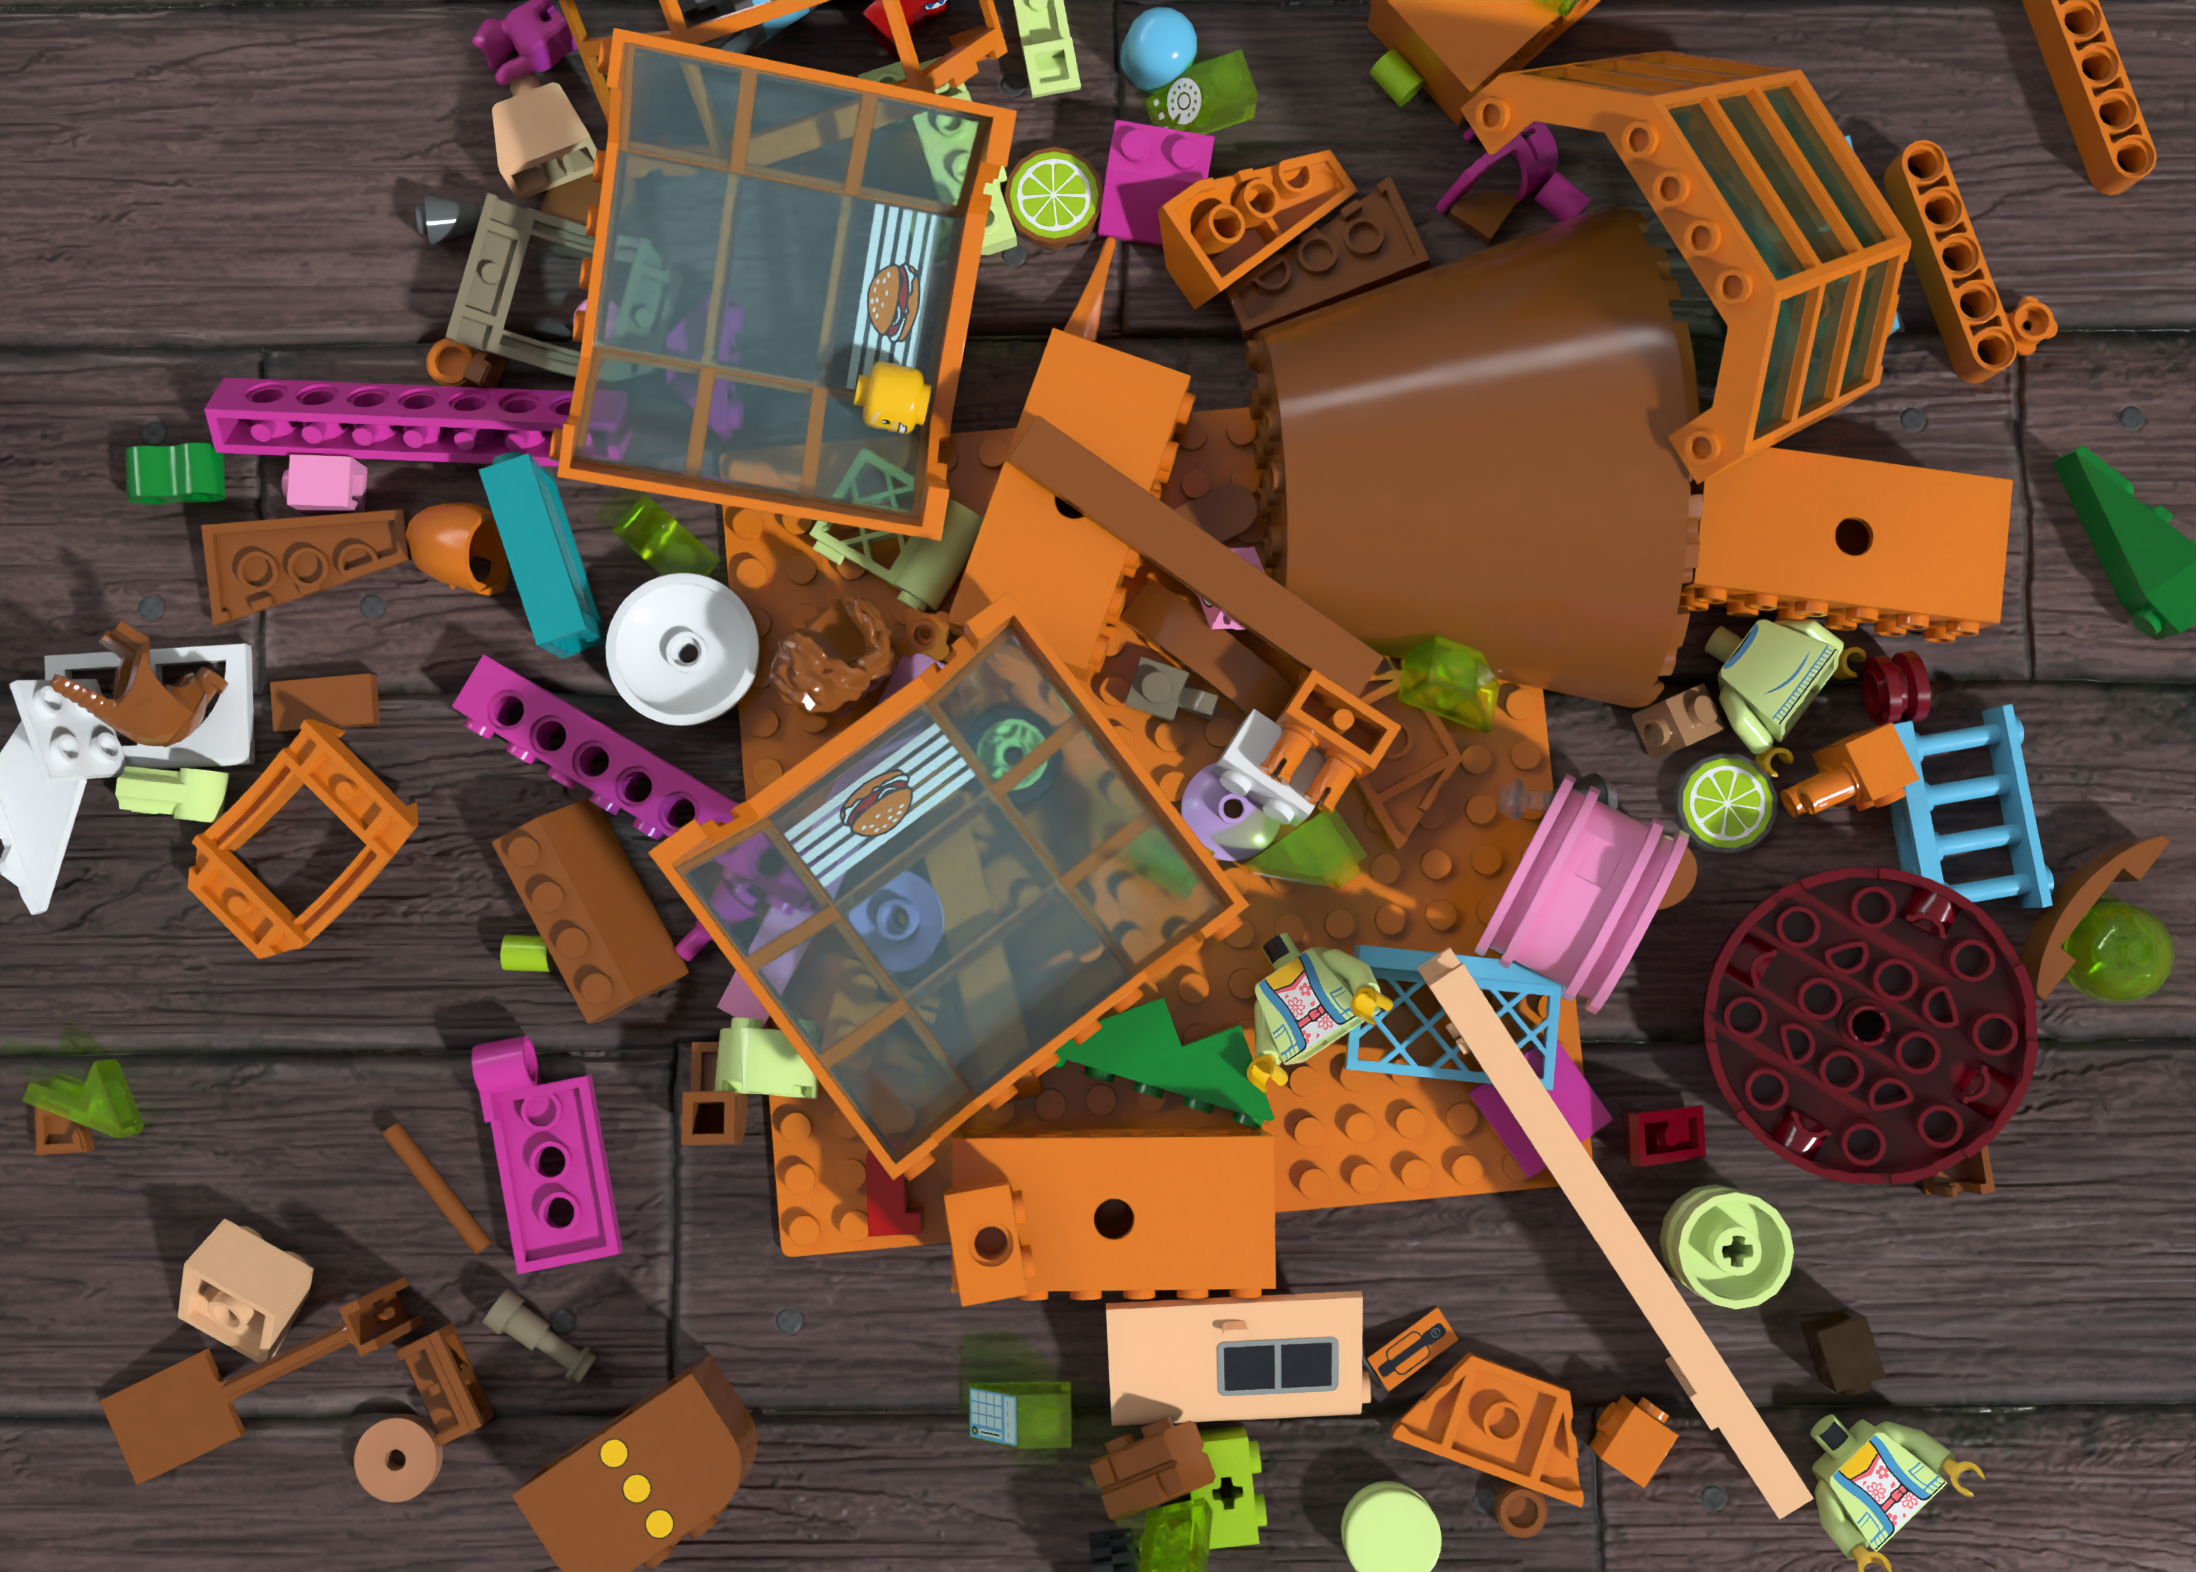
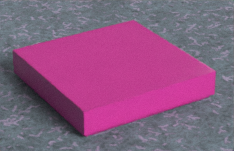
(1570, 1094)

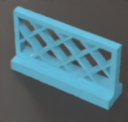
(1401, 966)

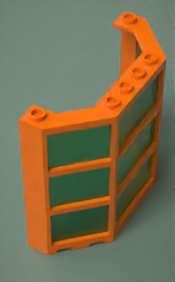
(1762, 212)

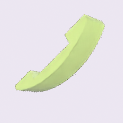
(1046, 47)

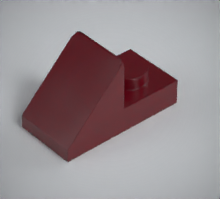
(1663, 1134)

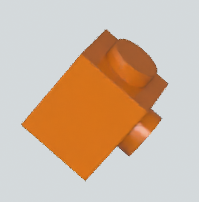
(1633, 1438)

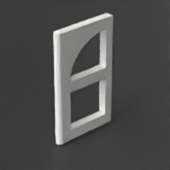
(224, 735)

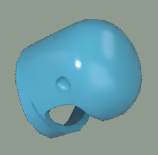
(1158, 48)

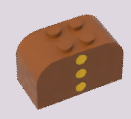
(644, 1476)

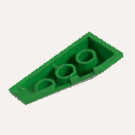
(2139, 549)

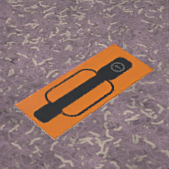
(1412, 1349)

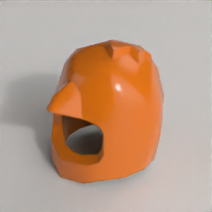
(449, 537)

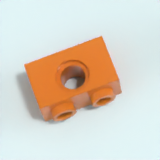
(979, 1274)

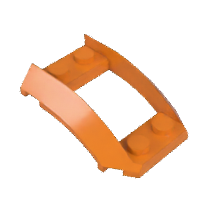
(343, 786)

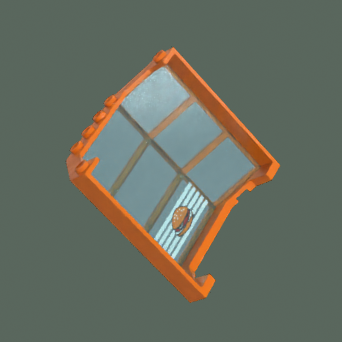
(757, 258)
(953, 888)

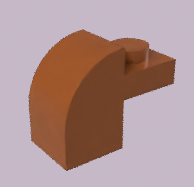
(707, 1114)

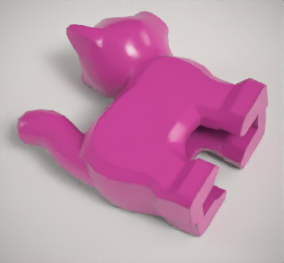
(534, 31)

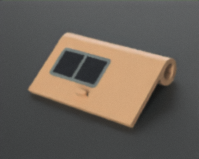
(1236, 1358)

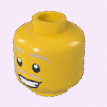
(892, 397)

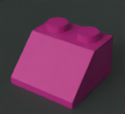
(1144, 173)

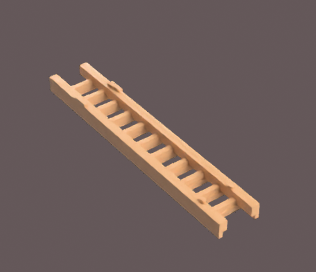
(1691, 1351)

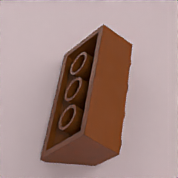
(591, 909)

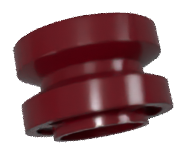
(1896, 688)

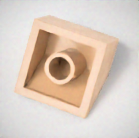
(243, 1290)

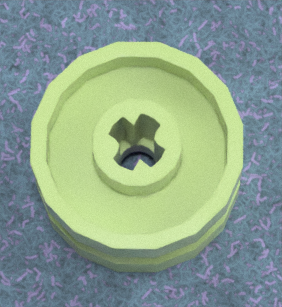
(1720, 1216)

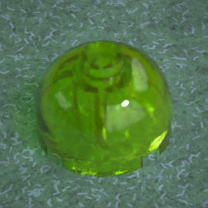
(2119, 953)

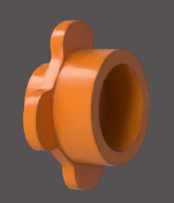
(2041, 322)
(914, 641)

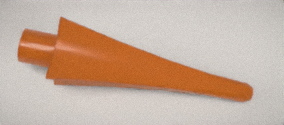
(1086, 316)

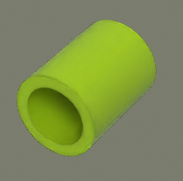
(1397, 77)
(525, 954)

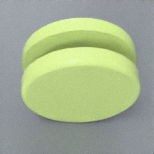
(1390, 1530)

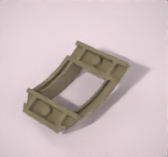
(492, 278)

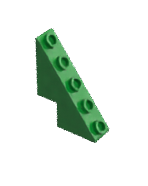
(1147, 1049)

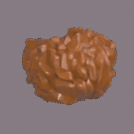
(834, 658)

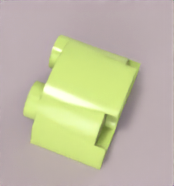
(761, 1062)

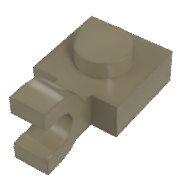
(1162, 691)

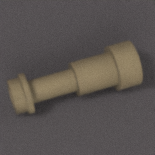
(532, 1331)

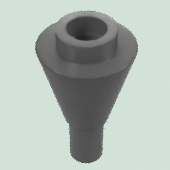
(446, 218)

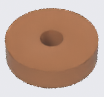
(375, 1464)

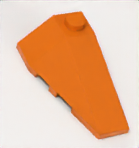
(1237, 221)

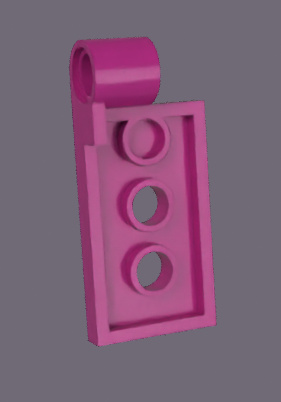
(525, 1122)

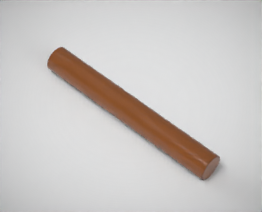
(437, 1188)

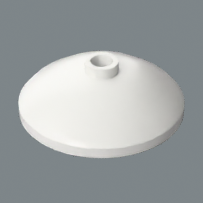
(656, 627)

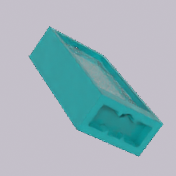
(543, 555)

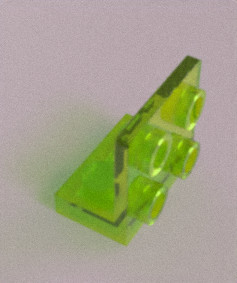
(1177, 1538)

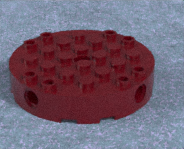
(1949, 1043)

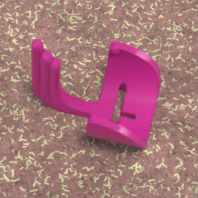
(1535, 155)

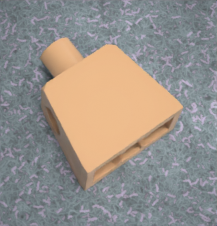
(540, 138)

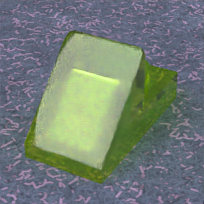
(663, 541)
(99, 1103)

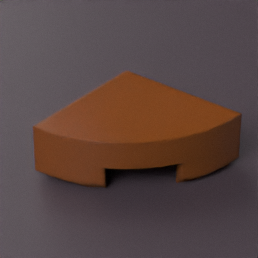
(1482, 213)
(486, 370)
(60, 1135)

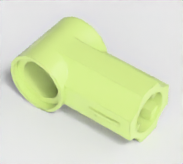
(185, 794)

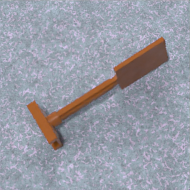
(192, 1407)

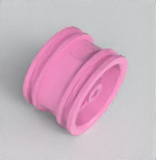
(1583, 894)

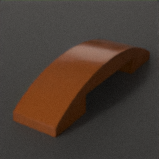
(1209, 654)
(2042, 953)

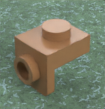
(1678, 721)

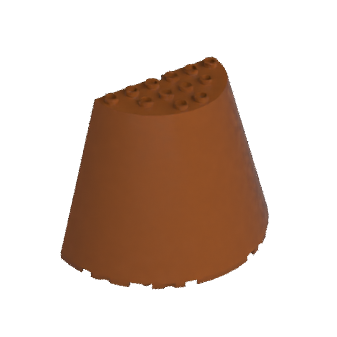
(1493, 459)

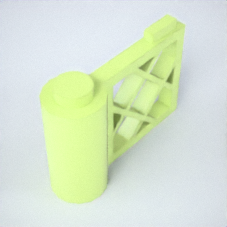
(923, 568)

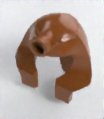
(140, 702)

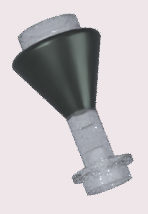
(1515, 799)

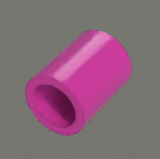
(1562, 198)

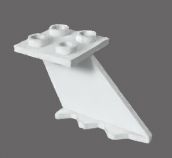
(44, 782)

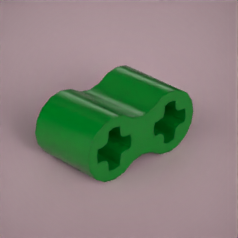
(174, 474)

